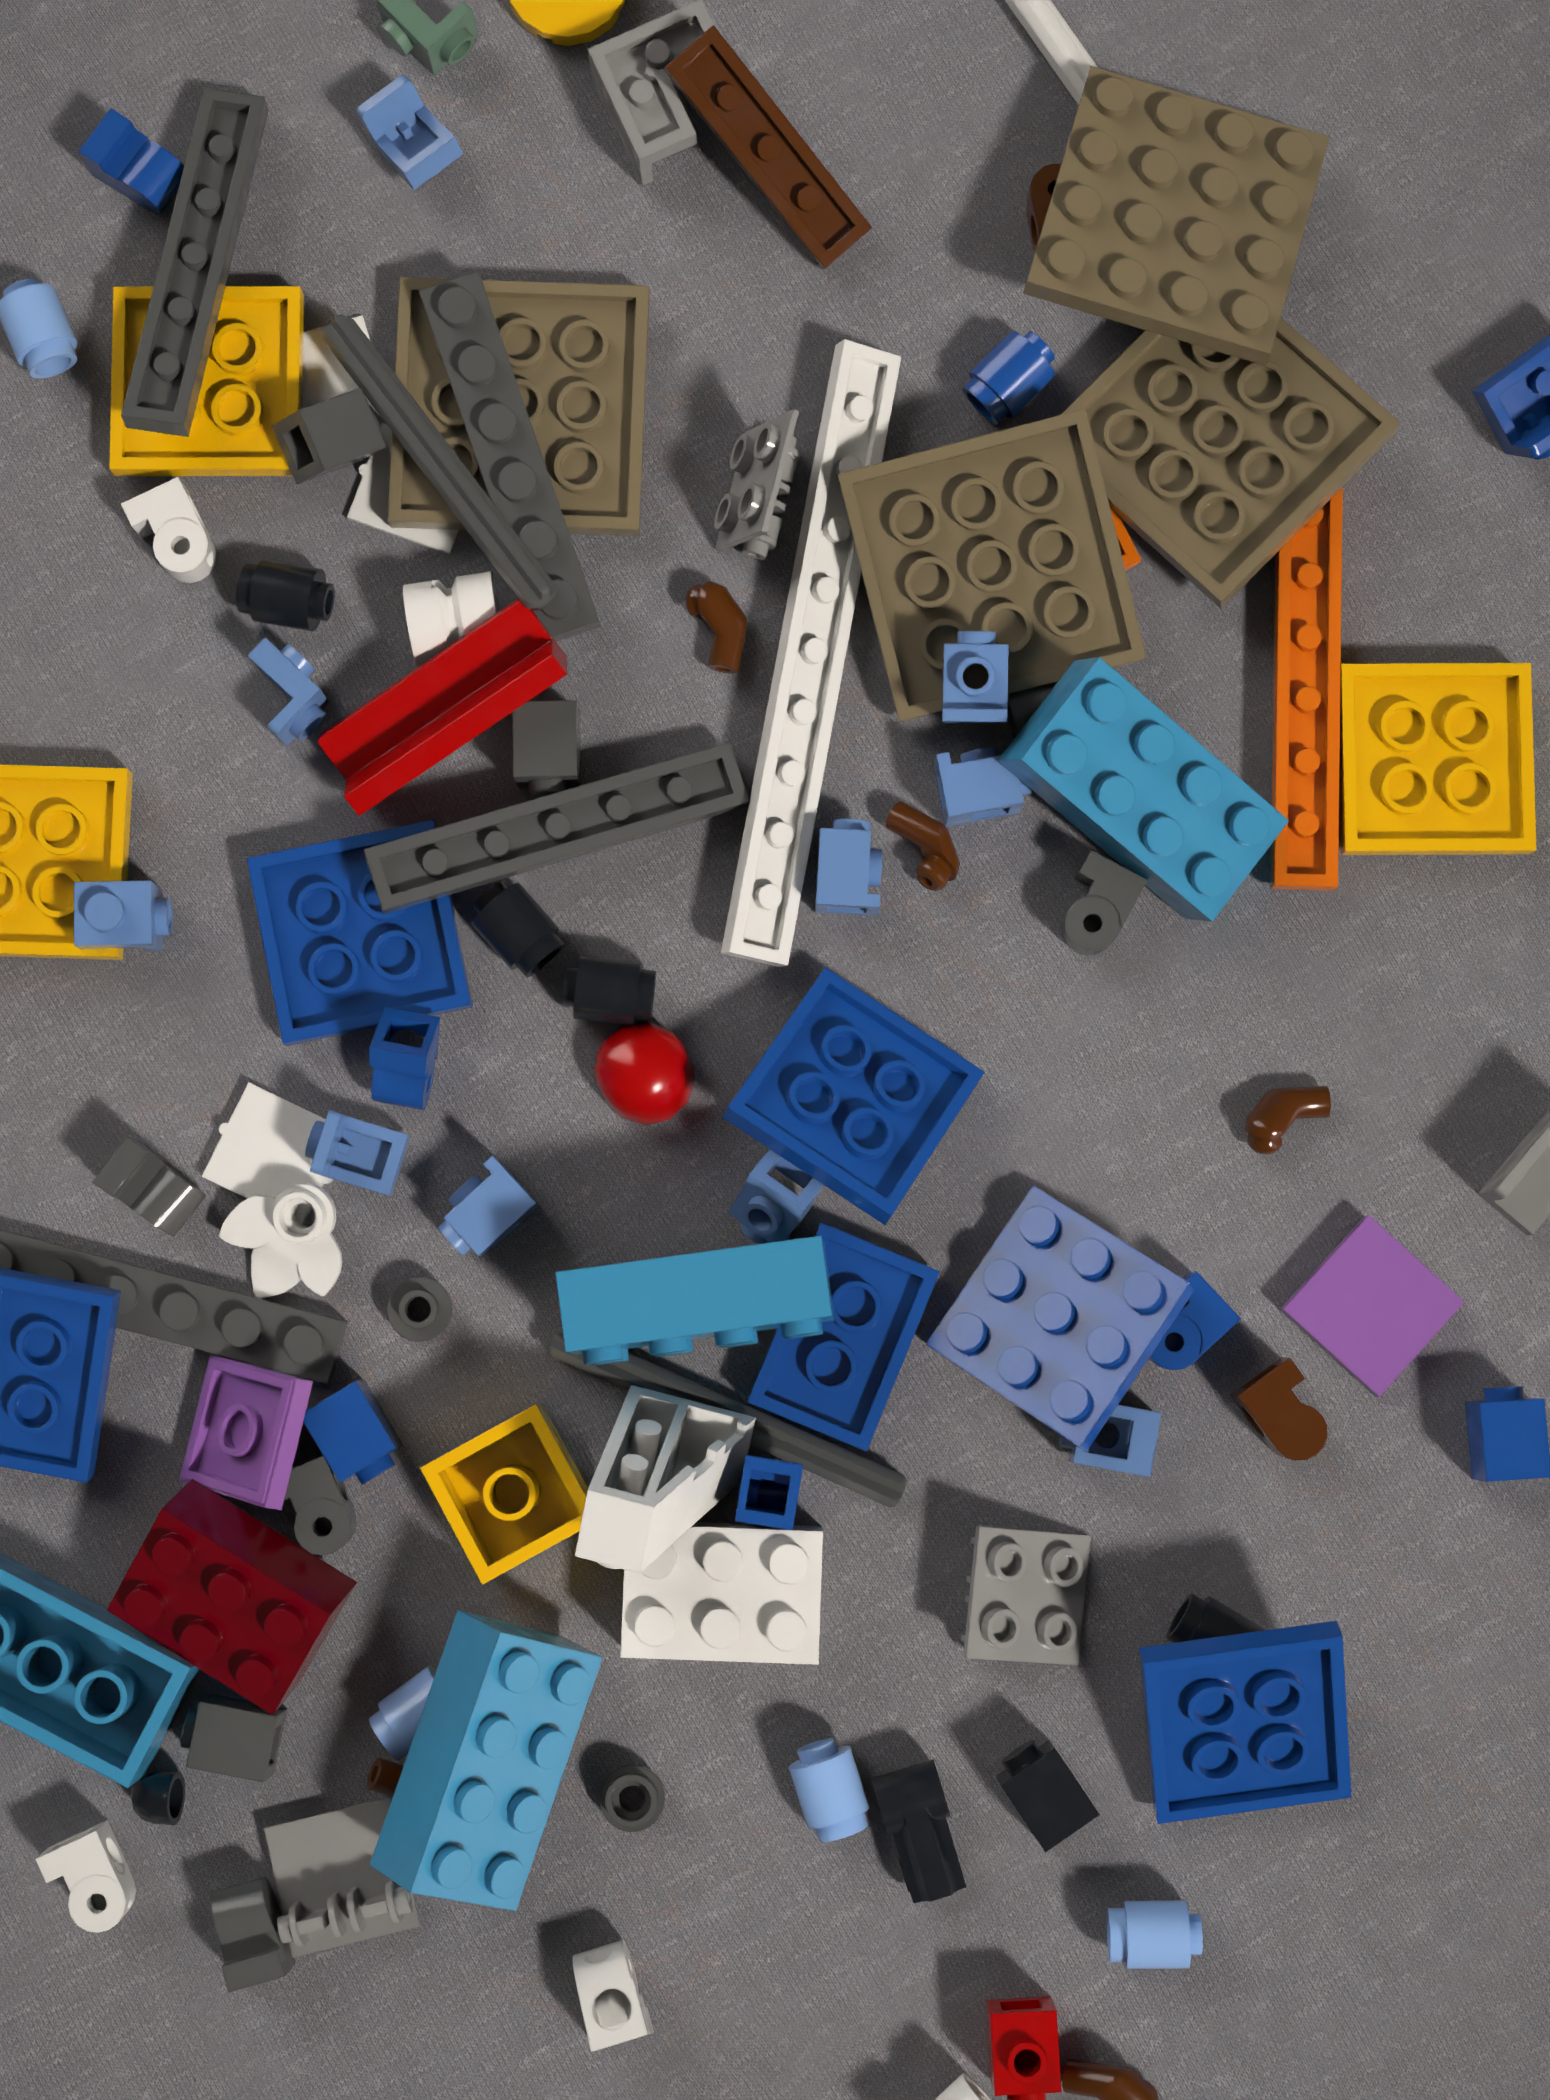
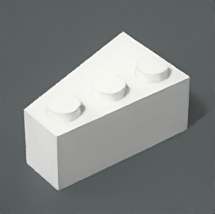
(659, 1476)

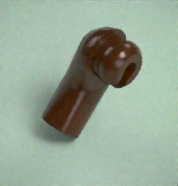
(1105, 2081)

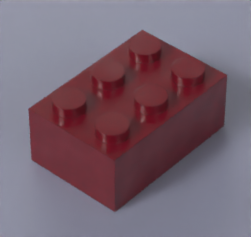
(231, 1596)

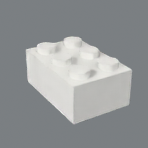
(728, 1597)

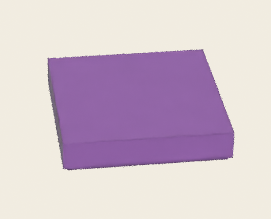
(1372, 1305)
(246, 1431)

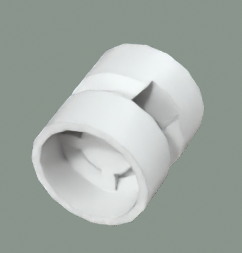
(442, 615)

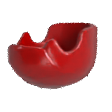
(644, 1073)

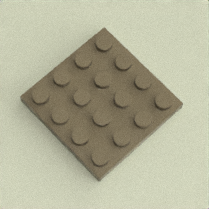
(1177, 215)
(583, 384)
(1227, 453)
(995, 540)

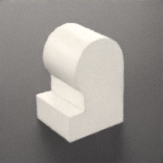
(180, 535)
(95, 1875)
(610, 1996)

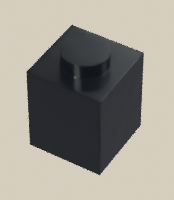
(1045, 1793)

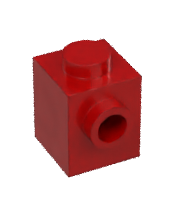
(1023, 2047)

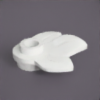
(284, 1246)

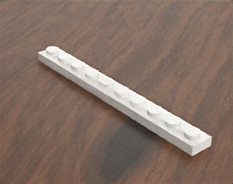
(808, 663)

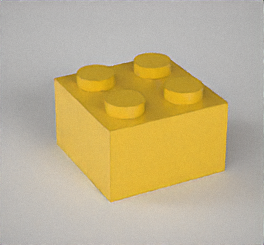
(509, 1492)

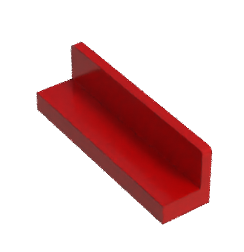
(443, 704)

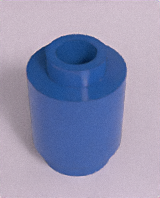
(1009, 376)

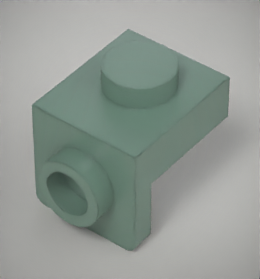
(433, 44)

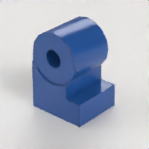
(132, 163)
(400, 1071)
(1196, 1327)
(769, 1492)

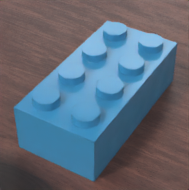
(1143, 789)
(693, 1298)
(84, 1676)
(485, 1762)

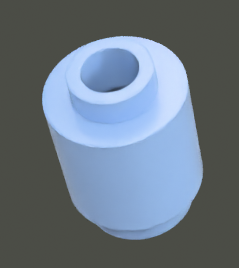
(38, 328)
(401, 1713)
(829, 1790)
(1153, 1934)

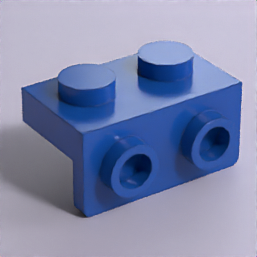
(1519, 403)

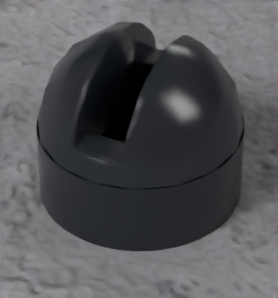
(160, 1797)

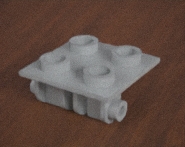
(763, 468)
(1026, 1595)
(327, 1882)

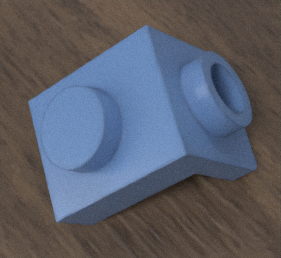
(408, 132)
(291, 675)
(121, 915)
(357, 1152)

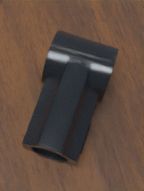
(916, 1816)

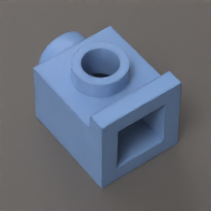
(979, 705)
(977, 787)
(847, 869)
(767, 1207)
(486, 1210)
(1133, 1447)

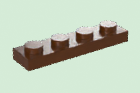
(767, 147)

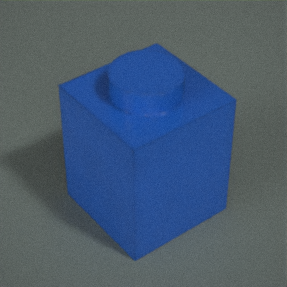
(353, 1433)
(1507, 1436)

